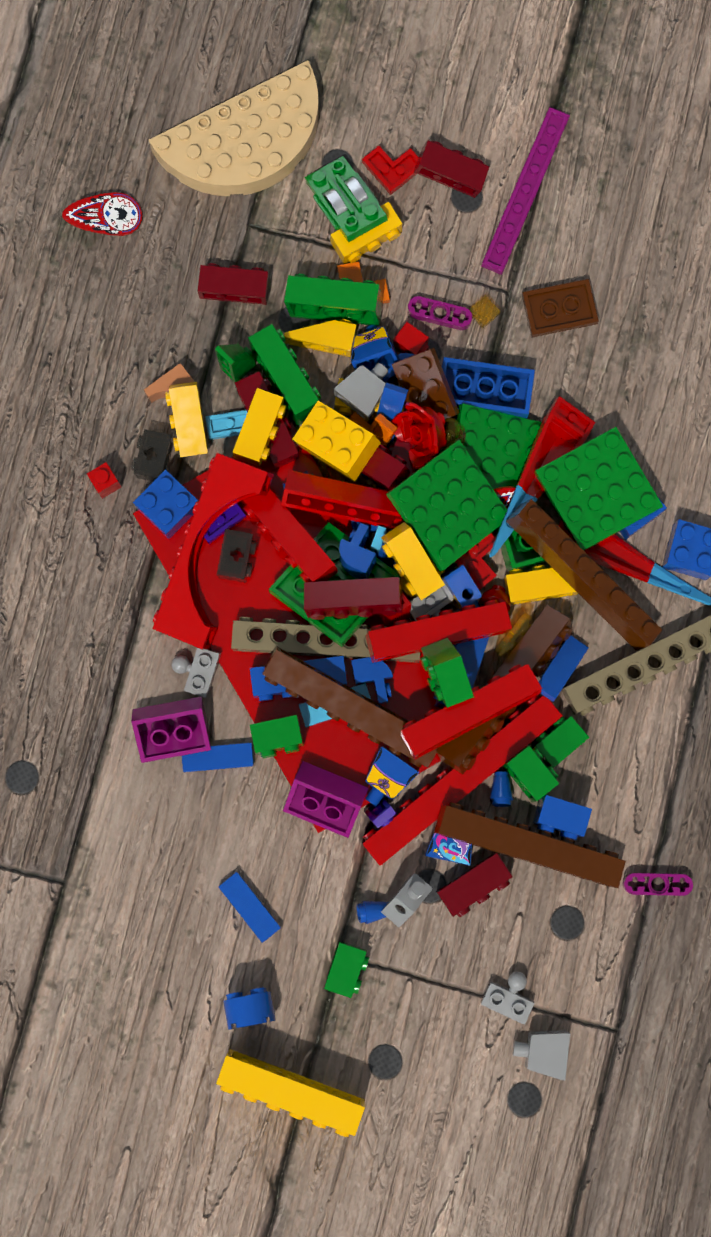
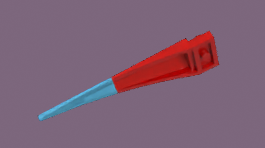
(559, 433)
(623, 558)

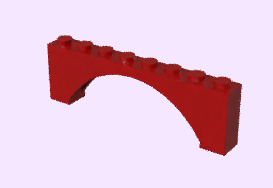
(181, 609)

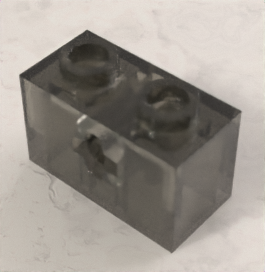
(147, 443)
(232, 543)

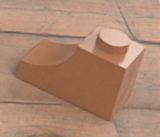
(175, 376)

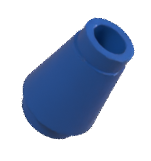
(501, 790)
(370, 911)

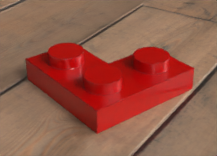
(389, 173)
(475, 564)

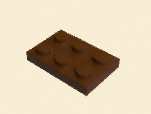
(560, 308)
(426, 382)

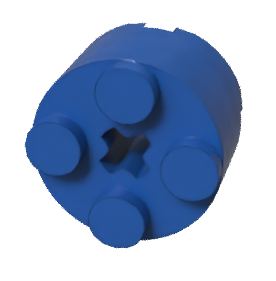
(248, 1009)

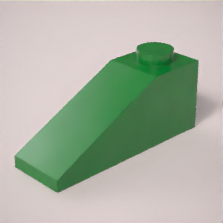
(235, 360)

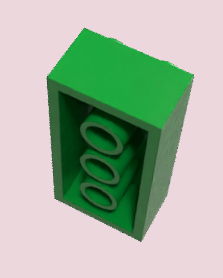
(333, 299)
(283, 372)

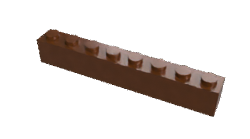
(583, 575)
(535, 649)
(340, 702)
(530, 846)

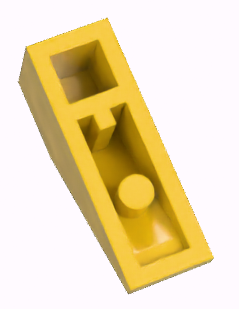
(329, 337)

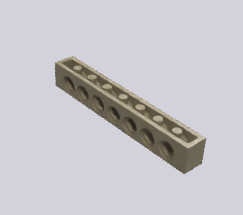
(242, 642)
(576, 694)

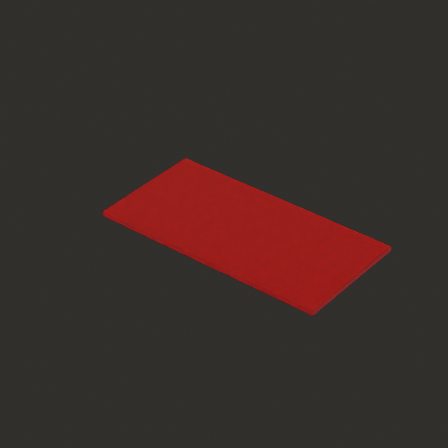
(326, 744)

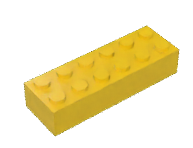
(291, 1092)

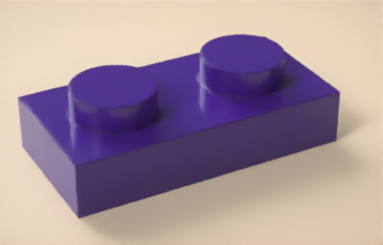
(225, 521)
(380, 815)

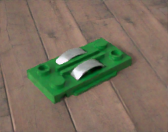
(345, 199)

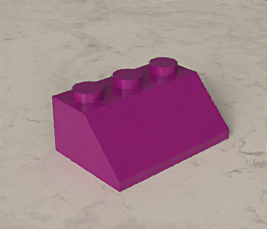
(171, 729)
(325, 799)

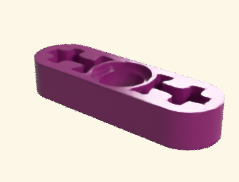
(454, 323)
(675, 891)

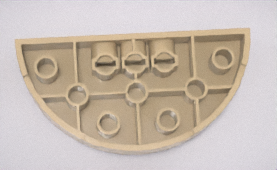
(246, 139)

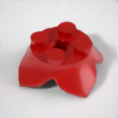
(421, 429)

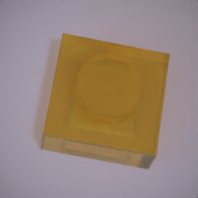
(484, 311)

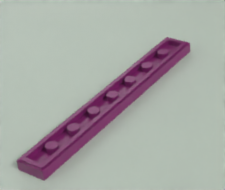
(525, 191)

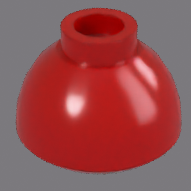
(496, 593)

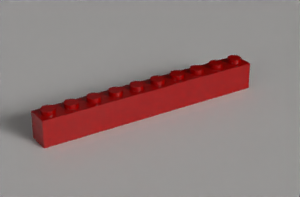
(454, 786)

